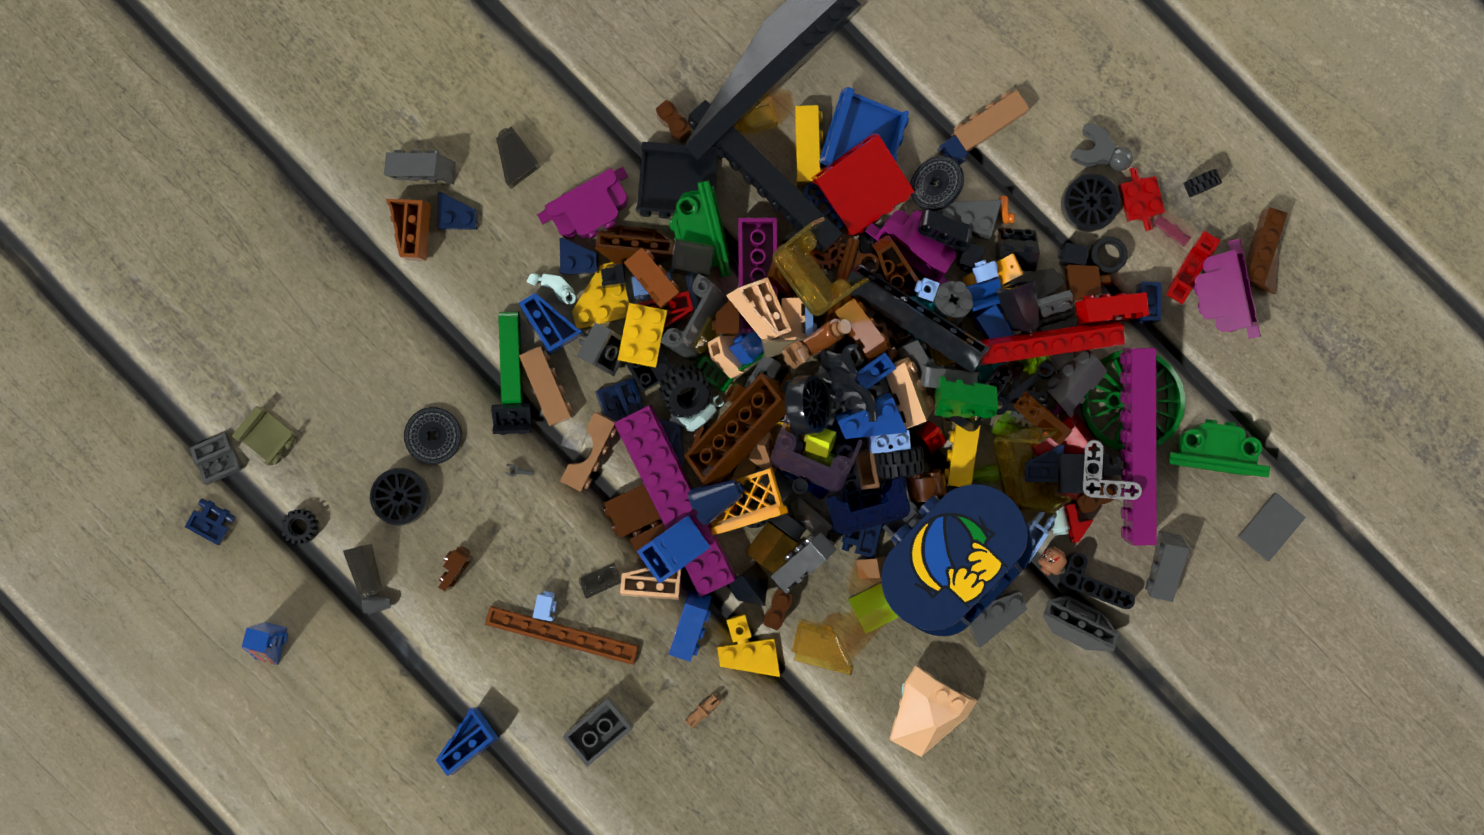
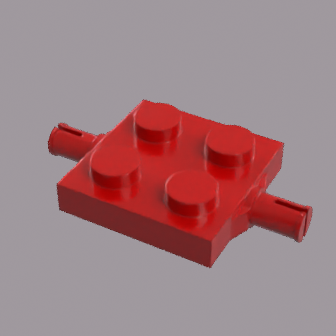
(1141, 199)

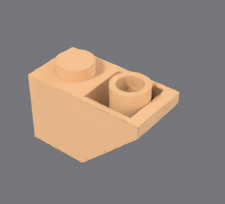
(724, 357)

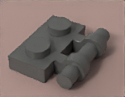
(1057, 304)

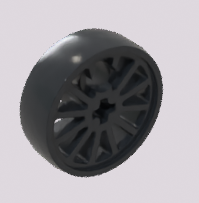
(1112, 197)
(807, 405)
(397, 504)

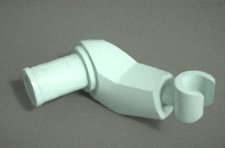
(560, 287)
(696, 421)

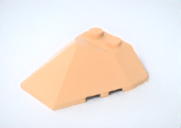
(928, 712)

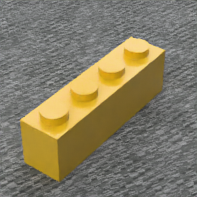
(807, 142)
(961, 456)

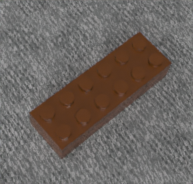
(737, 430)

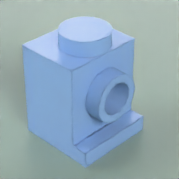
(545, 606)

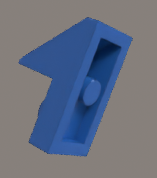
(875, 371)

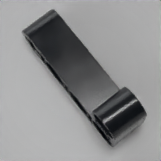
(1002, 370)
(854, 490)
(1097, 586)

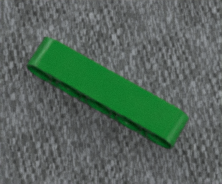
(509, 357)

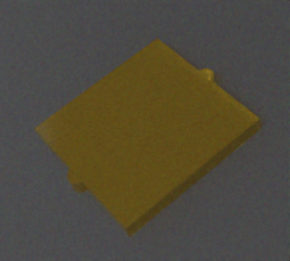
(705, 335)

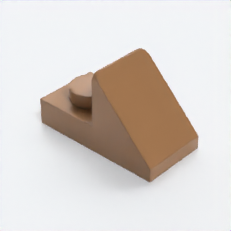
(762, 453)

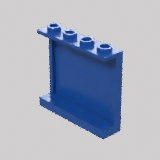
(859, 118)

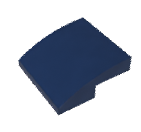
(620, 400)

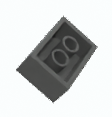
(598, 731)

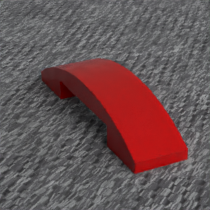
(1191, 267)

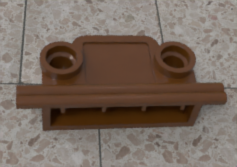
(850, 261)

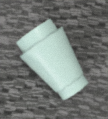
(1061, 524)

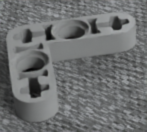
(1097, 478)

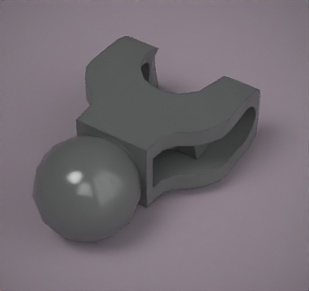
(1103, 151)

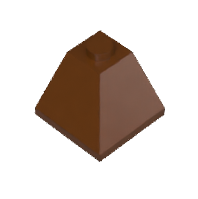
(726, 320)

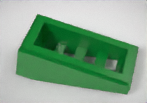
(726, 382)

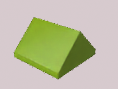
(872, 608)

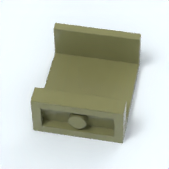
(265, 435)

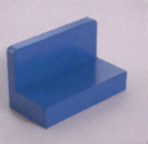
(985, 293)

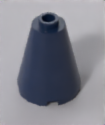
(715, 499)

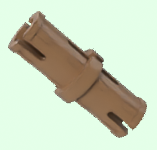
(703, 711)

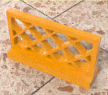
(752, 516)

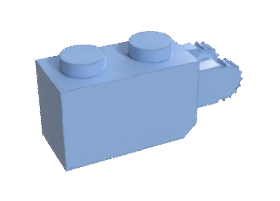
(1038, 532)

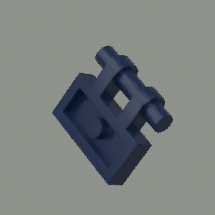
(207, 527)
(866, 541)

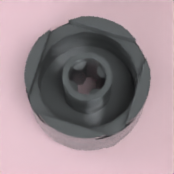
(953, 301)

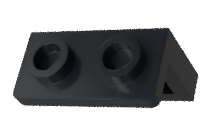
(511, 418)

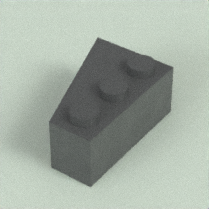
(419, 166)
(976, 214)
(1075, 380)
(803, 561)
(1167, 566)
(997, 616)

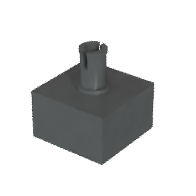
(601, 348)

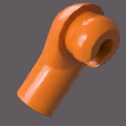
(1004, 211)

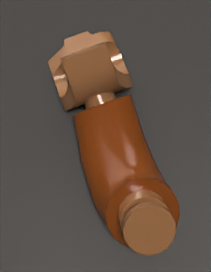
(824, 337)

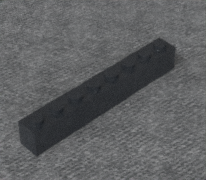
(918, 319)

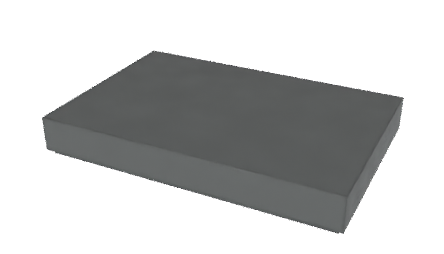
(1271, 526)

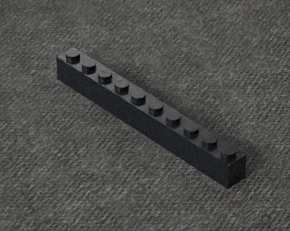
(770, 183)

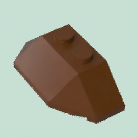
(624, 241)

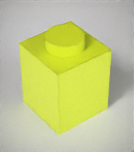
(821, 443)

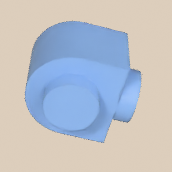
(985, 271)
(926, 289)

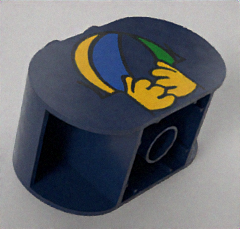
(956, 559)

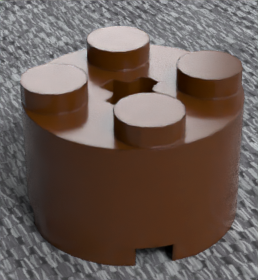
(926, 485)

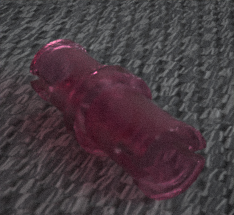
(1171, 230)

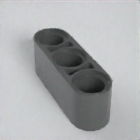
(932, 372)

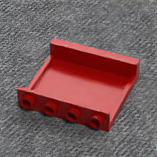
(863, 184)

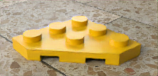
(600, 303)

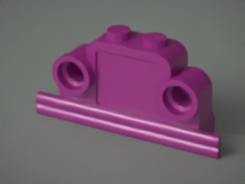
(588, 206)
(920, 252)
(1226, 292)

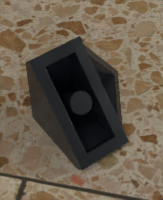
(750, 586)

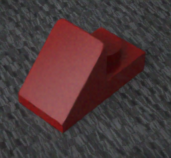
(931, 436)
(1077, 528)

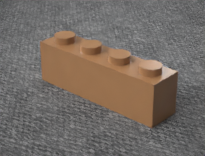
(991, 121)
(546, 386)

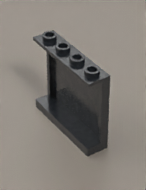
(667, 174)

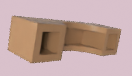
(578, 474)

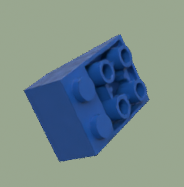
(673, 549)

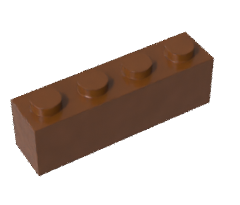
(1264, 250)
(895, 266)

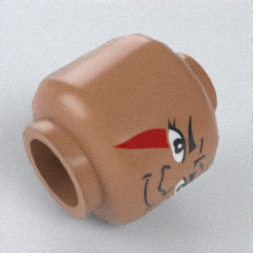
(1052, 561)

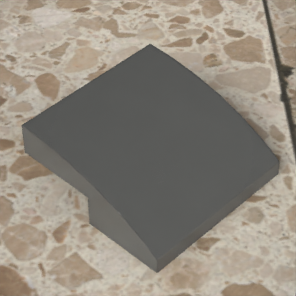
(215, 458)

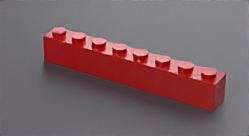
(1054, 342)

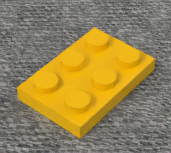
(642, 335)

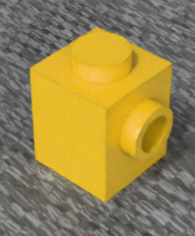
(739, 628)

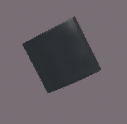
(1072, 472)

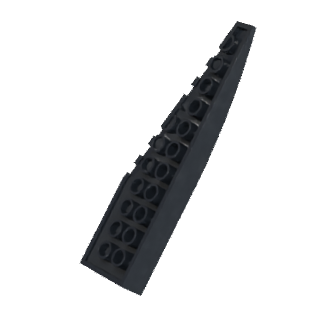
(772, 56)

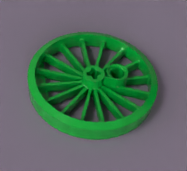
(1175, 403)

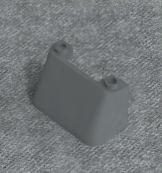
(711, 301)

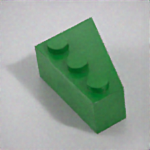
(965, 400)

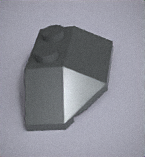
(1080, 624)

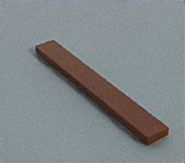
(562, 635)

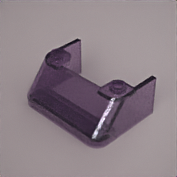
(830, 477)

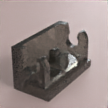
(600, 580)

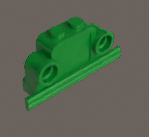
(700, 221)
(1219, 449)

